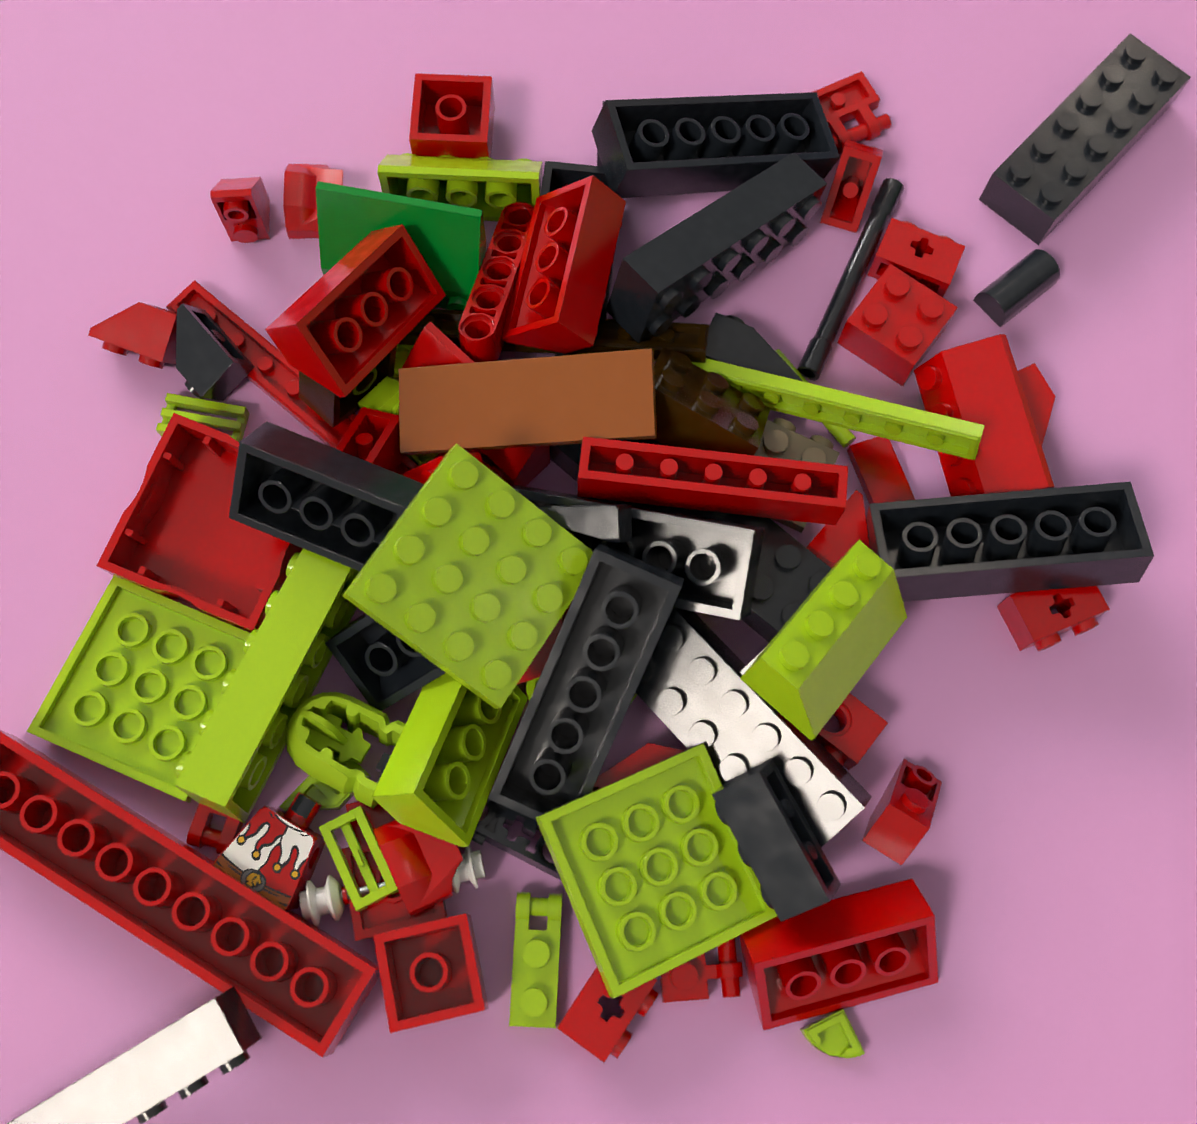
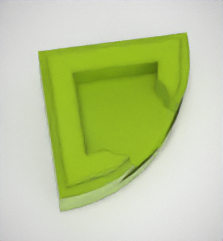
(834, 1035)

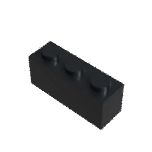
(776, 841)

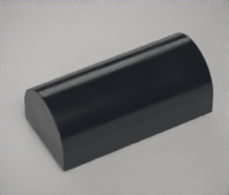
(1018, 286)

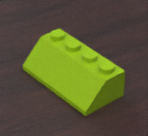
(463, 182)
(829, 641)
(447, 760)

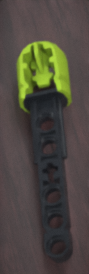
(317, 731)

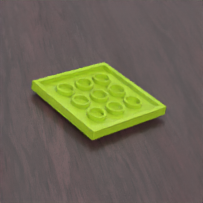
(472, 577)
(139, 684)
(653, 870)

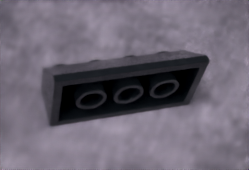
(380, 662)

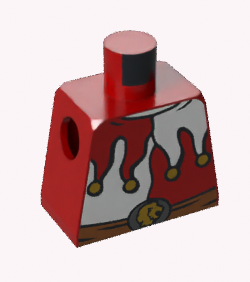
(276, 851)

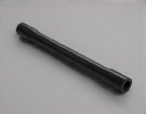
(821, 344)

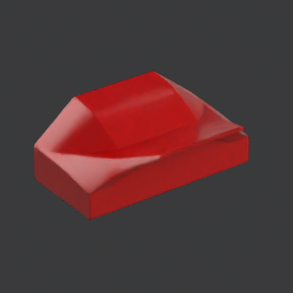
(300, 197)
(419, 864)

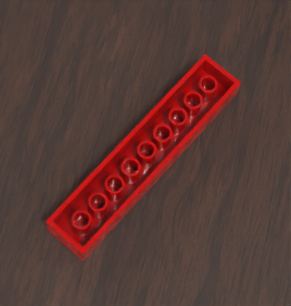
(179, 900)

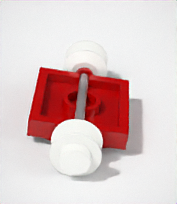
(388, 913)

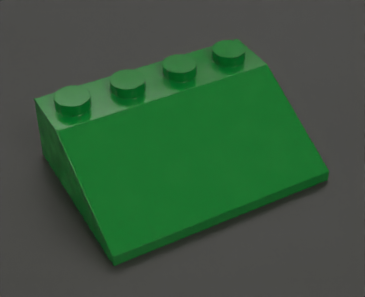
(445, 234)

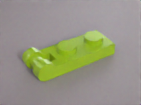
(535, 962)

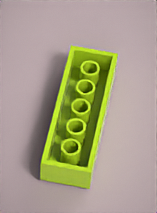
(274, 678)

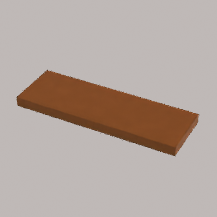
(527, 402)

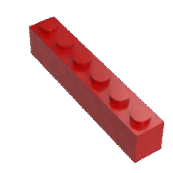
(712, 481)

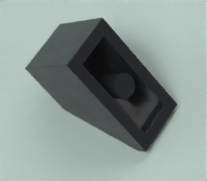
(207, 355)

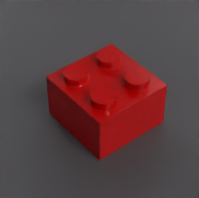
(452, 115)
(896, 324)
(430, 972)

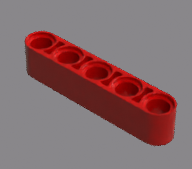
(491, 295)

